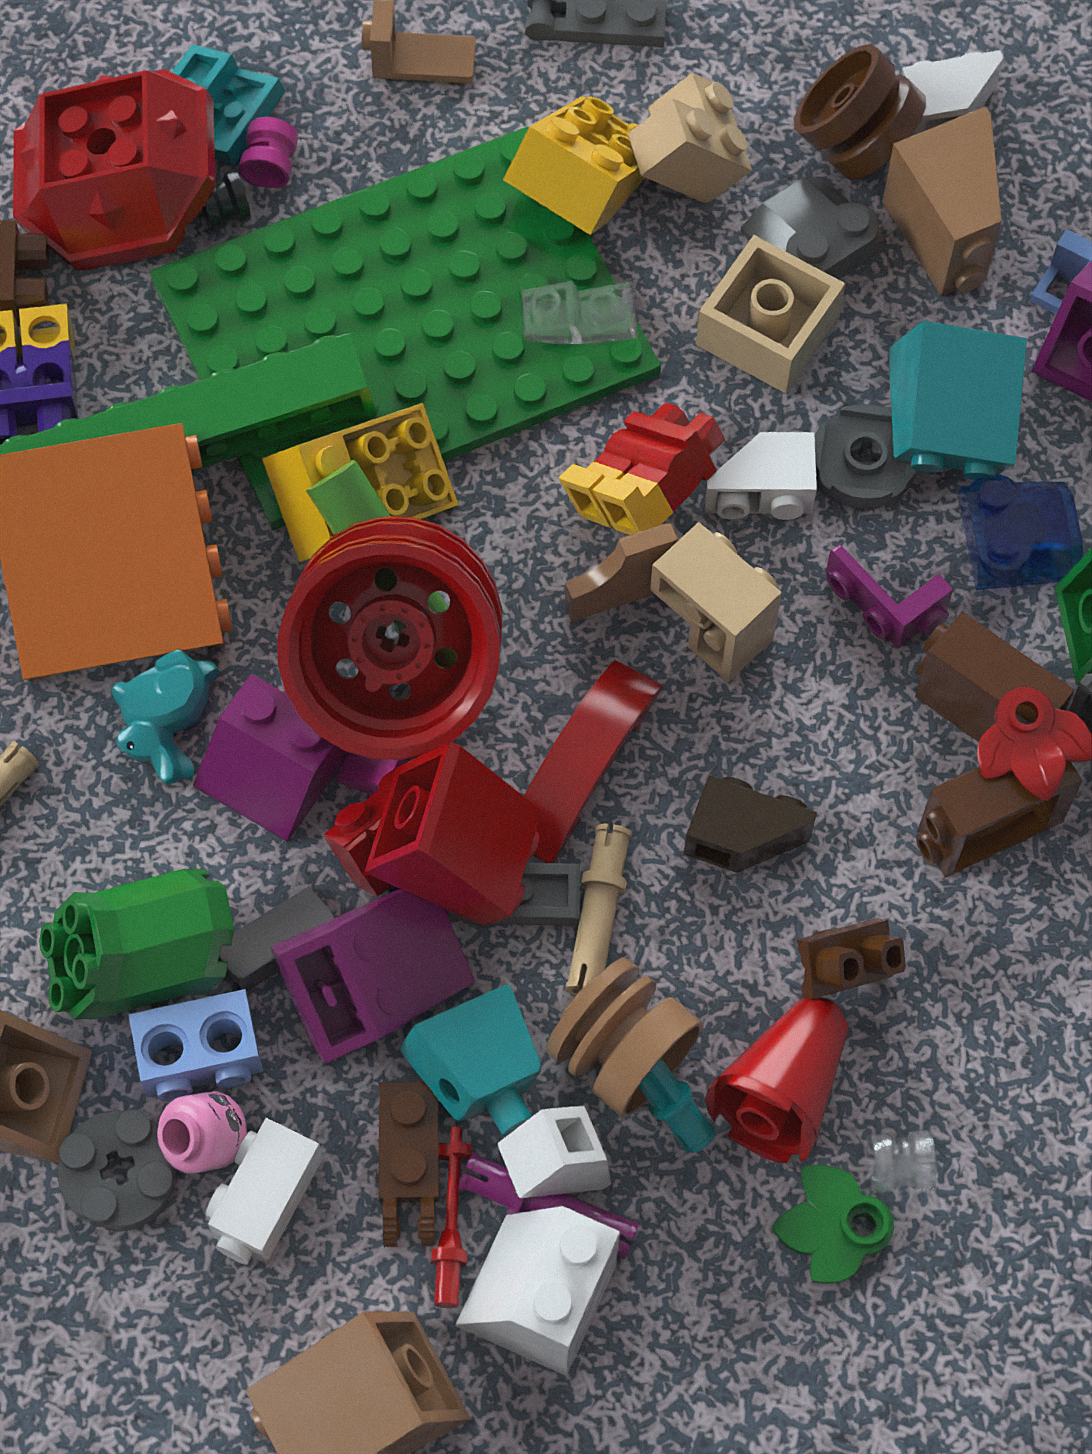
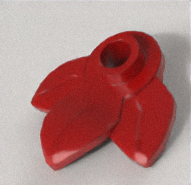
(1036, 750)

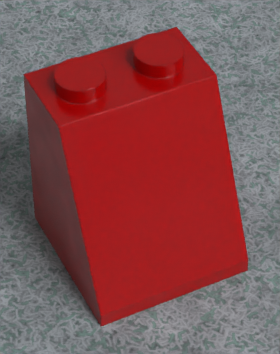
(455, 835)

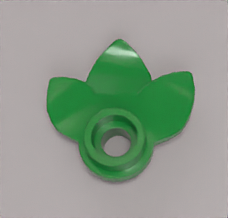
(825, 1227)

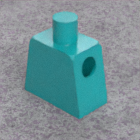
(477, 1058)

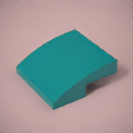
(236, 95)

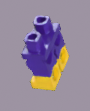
(45, 383)

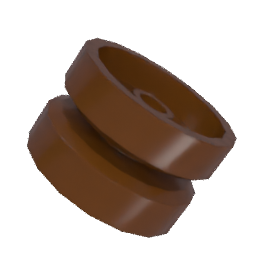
(859, 111)

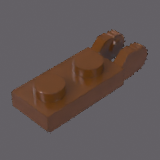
(408, 1156)

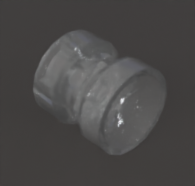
(901, 1162)

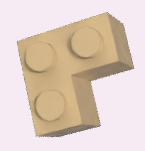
(692, 140)
(721, 598)

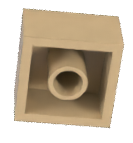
(769, 314)

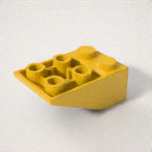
(578, 163)
(394, 454)

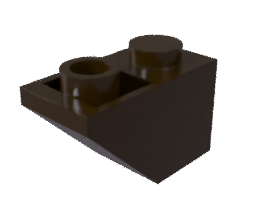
(745, 827)

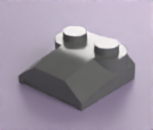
(818, 227)

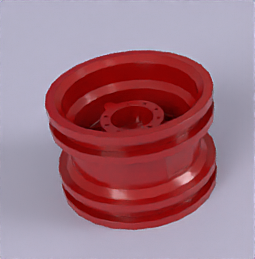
(359, 709)

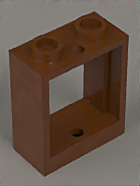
(981, 817)

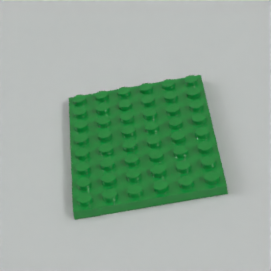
(429, 290)

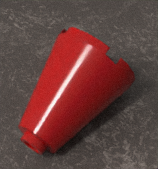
(782, 1082)

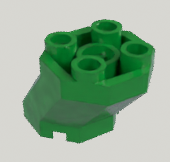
(137, 944)

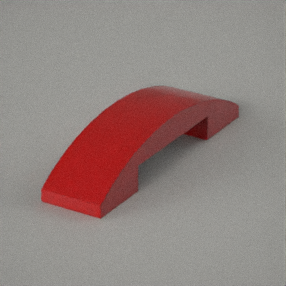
(586, 752)

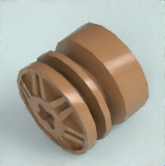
(613, 1028)

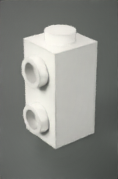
(263, 1193)

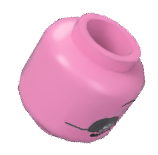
(201, 1132)

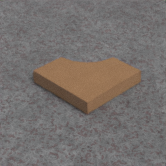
(621, 576)

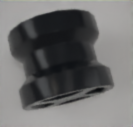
(226, 202)

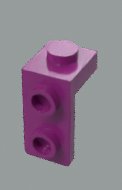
(884, 618)

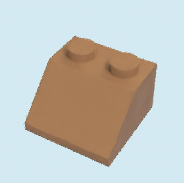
(37, 1088)

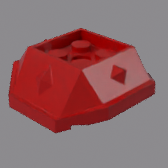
(115, 167)

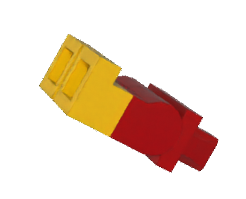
(645, 470)

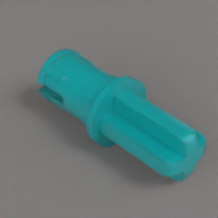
(673, 1104)

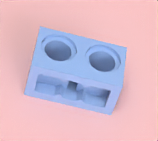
(194, 1029)

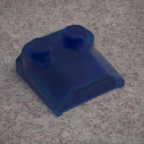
(1019, 531)

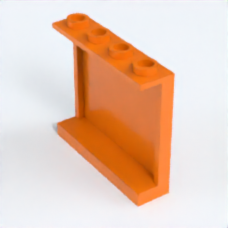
(108, 551)

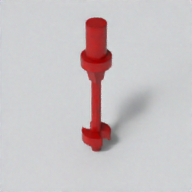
(449, 1254)

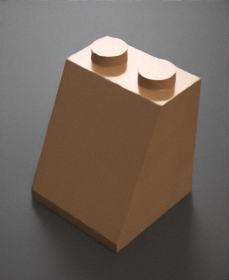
(948, 199)
(360, 1391)

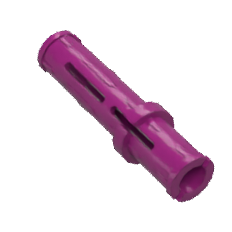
(502, 1190)

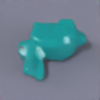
(158, 707)

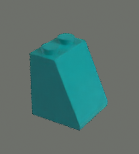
(956, 398)

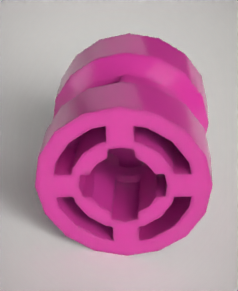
(270, 147)

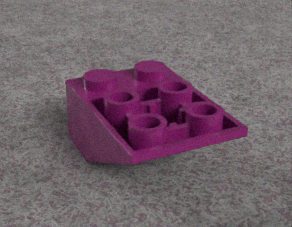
(371, 971)

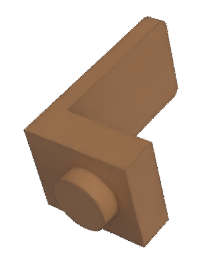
(415, 54)

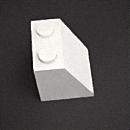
(542, 1285)

